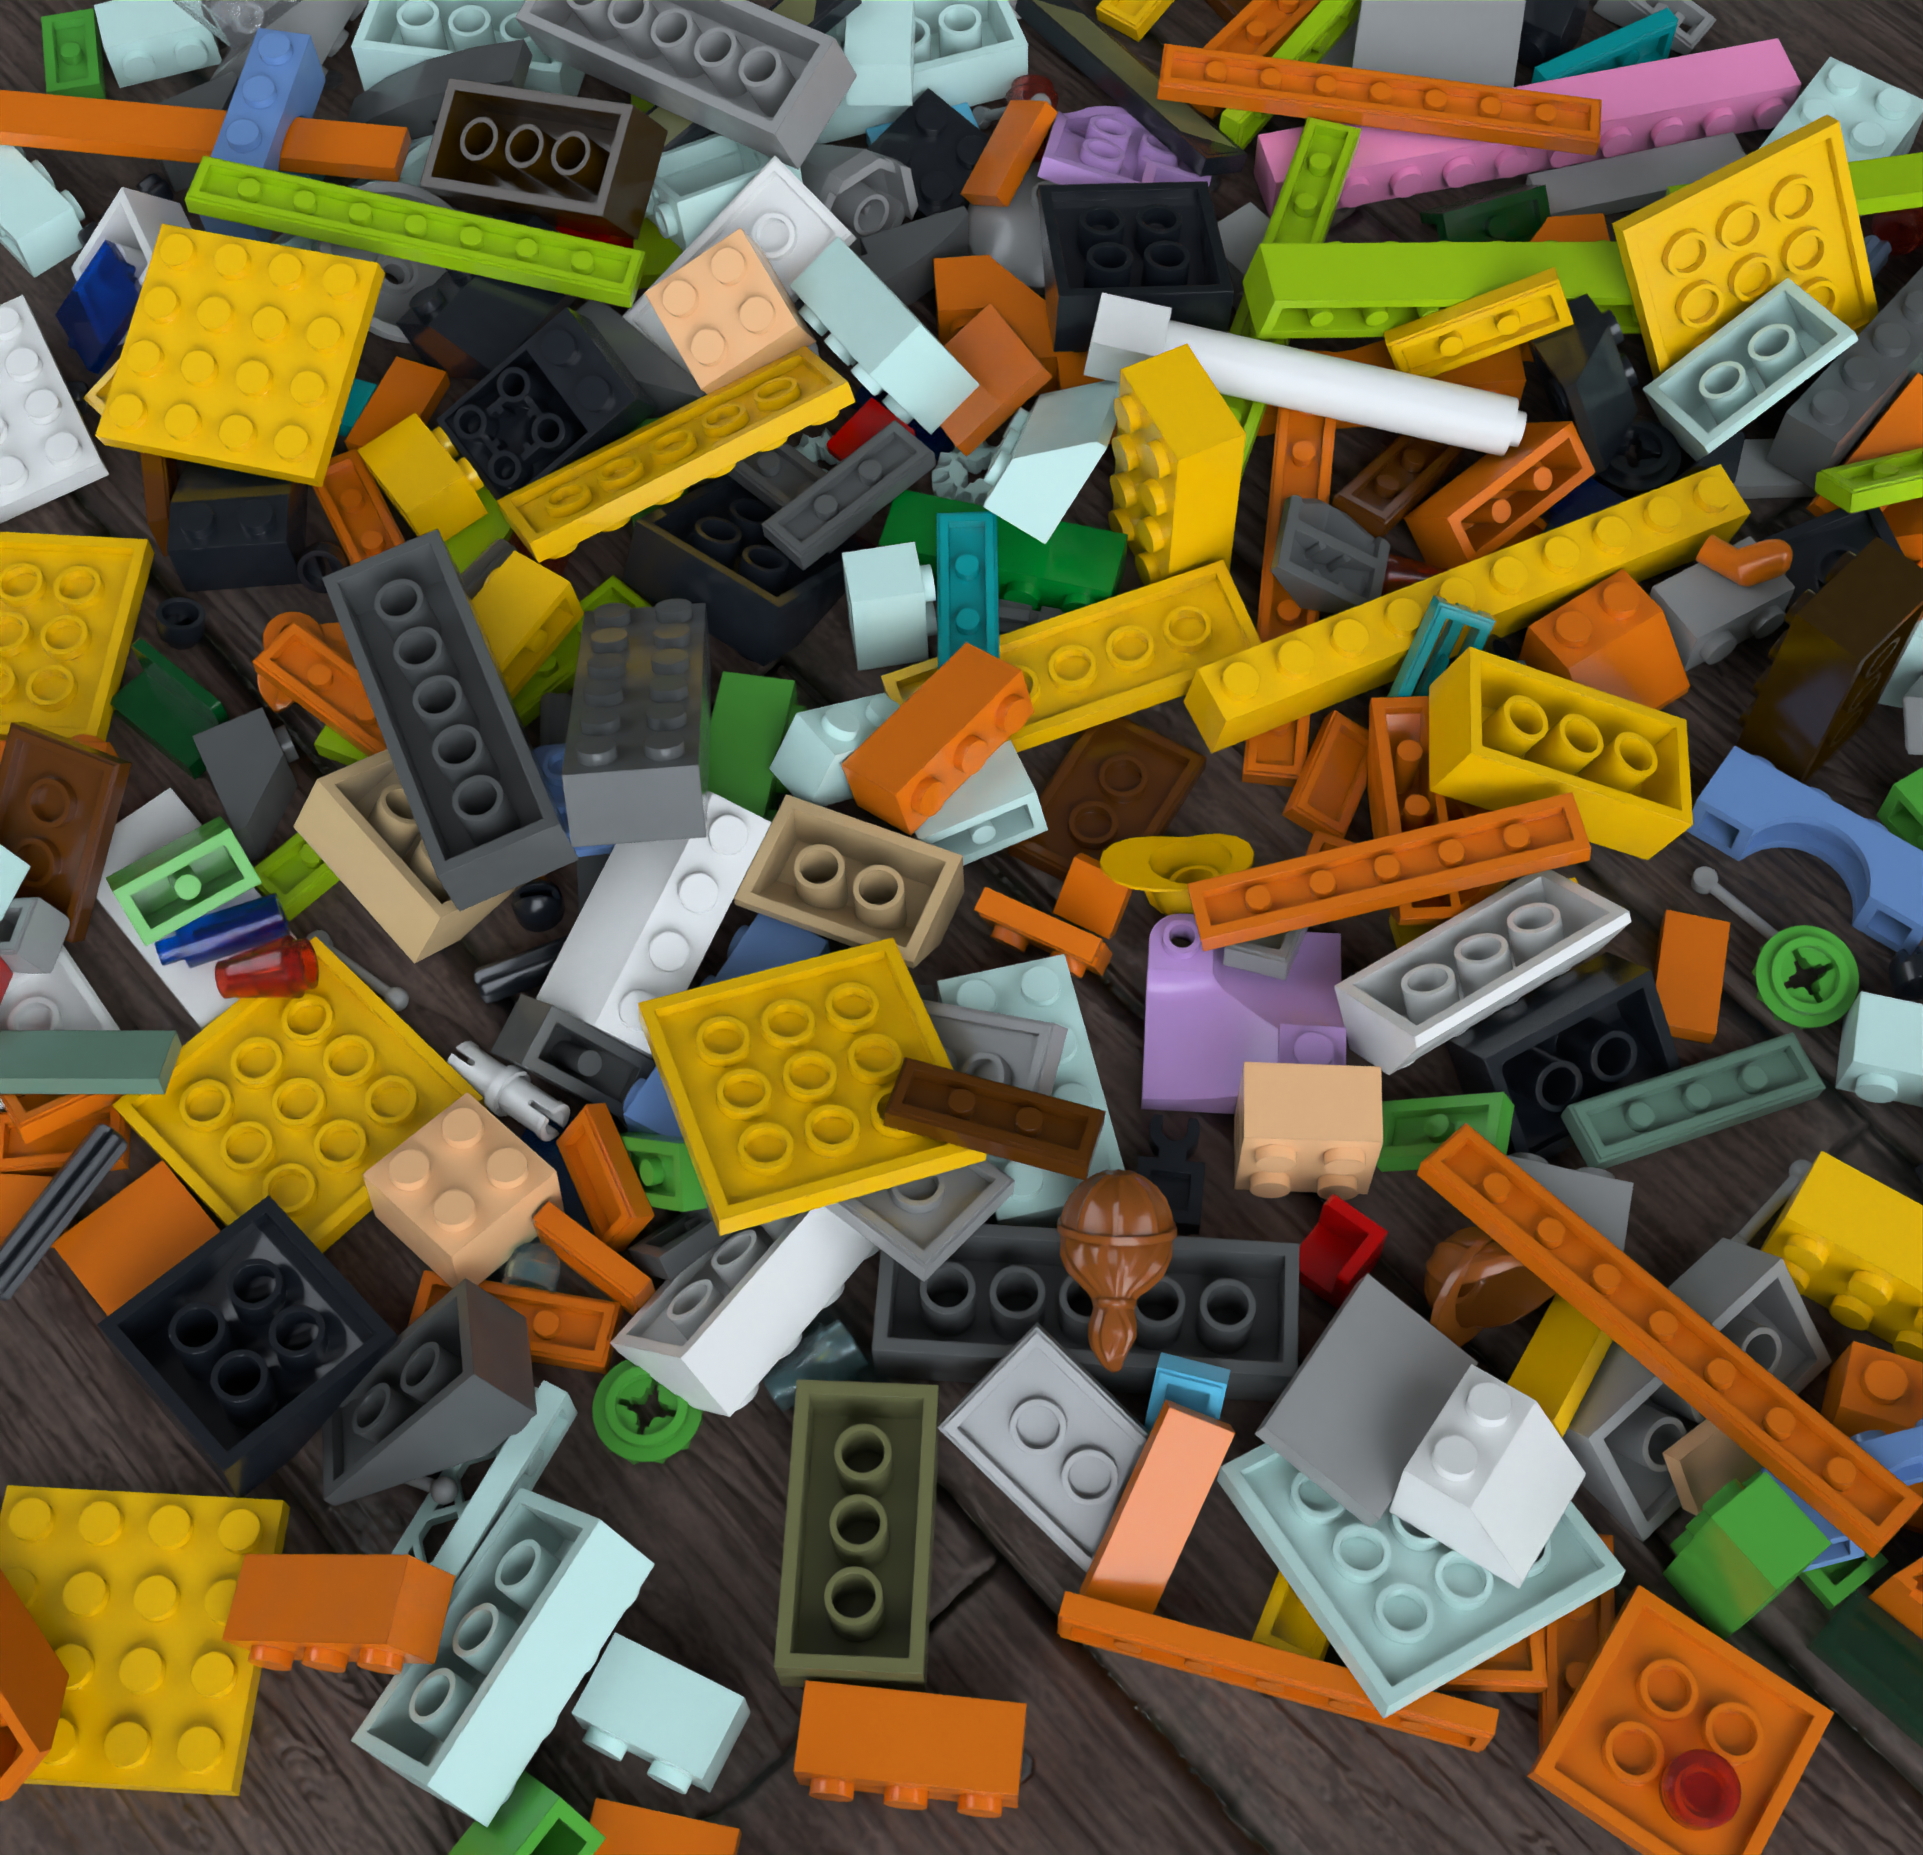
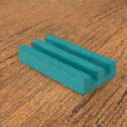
(1424, 641)

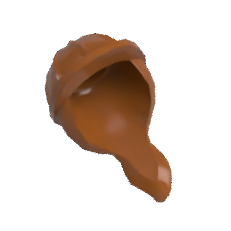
(1116, 1247)
(1478, 1286)

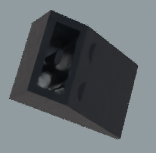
(546, 406)

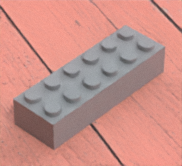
(706, 61)

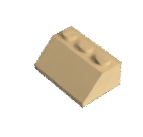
(373, 845)
(853, 880)

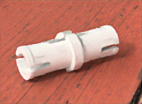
(509, 1091)

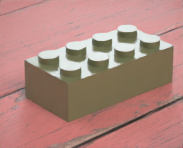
(859, 1535)

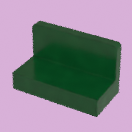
(1501, 215)
(168, 708)

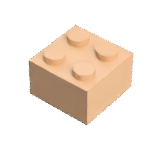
(728, 312)
(1307, 1129)
(462, 1192)

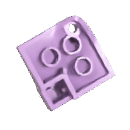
(1108, 148)
(1216, 1017)

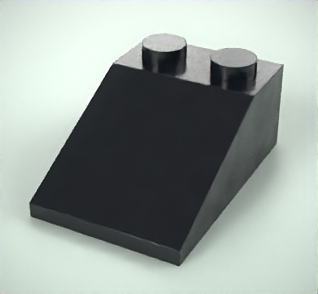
(235, 529)

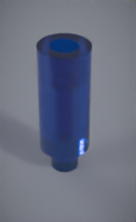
(226, 932)

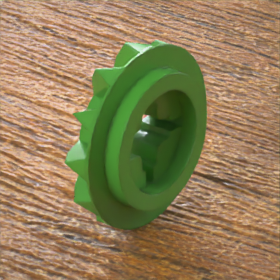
(1813, 948)
(620, 1427)

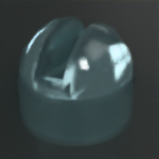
(533, 1267)

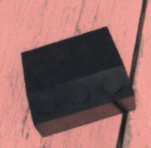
(1132, 243)
(716, 554)
(249, 1344)

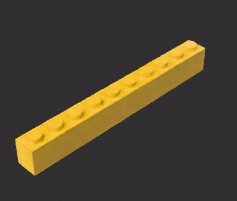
(1514, 585)

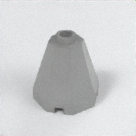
(860, 188)

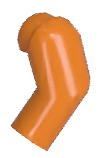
(1747, 564)

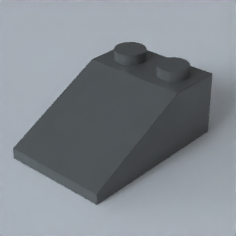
(435, 1399)

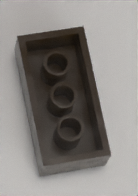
(544, 155)
(1834, 660)

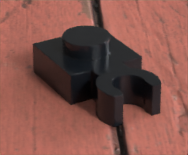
(1174, 1176)

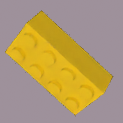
(1175, 466)
(1527, 735)
(1855, 1252)

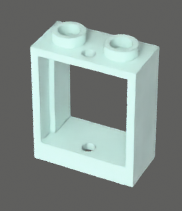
(699, 183)

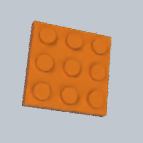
(1668, 1690)

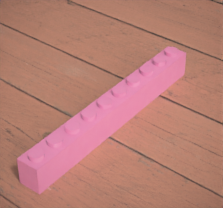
(1641, 110)

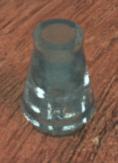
(822, 1354)

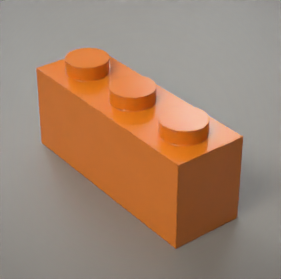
(1500, 495)
(938, 738)
(339, 1611)
(910, 1747)

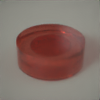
(1700, 1790)

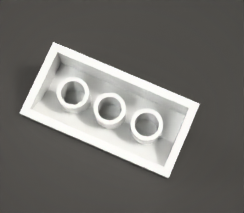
(651, 922)
(1473, 967)
(742, 1308)

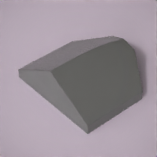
(1327, 557)

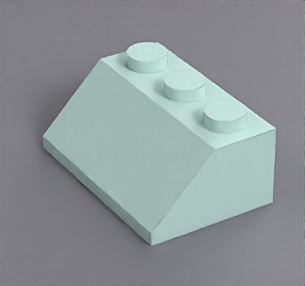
(1746, 368)
(1050, 456)

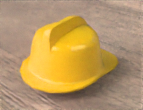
(1168, 864)

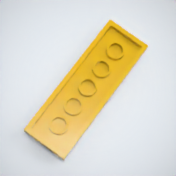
(674, 453)
(1114, 653)

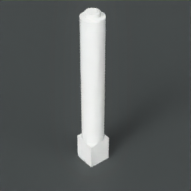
(1307, 380)

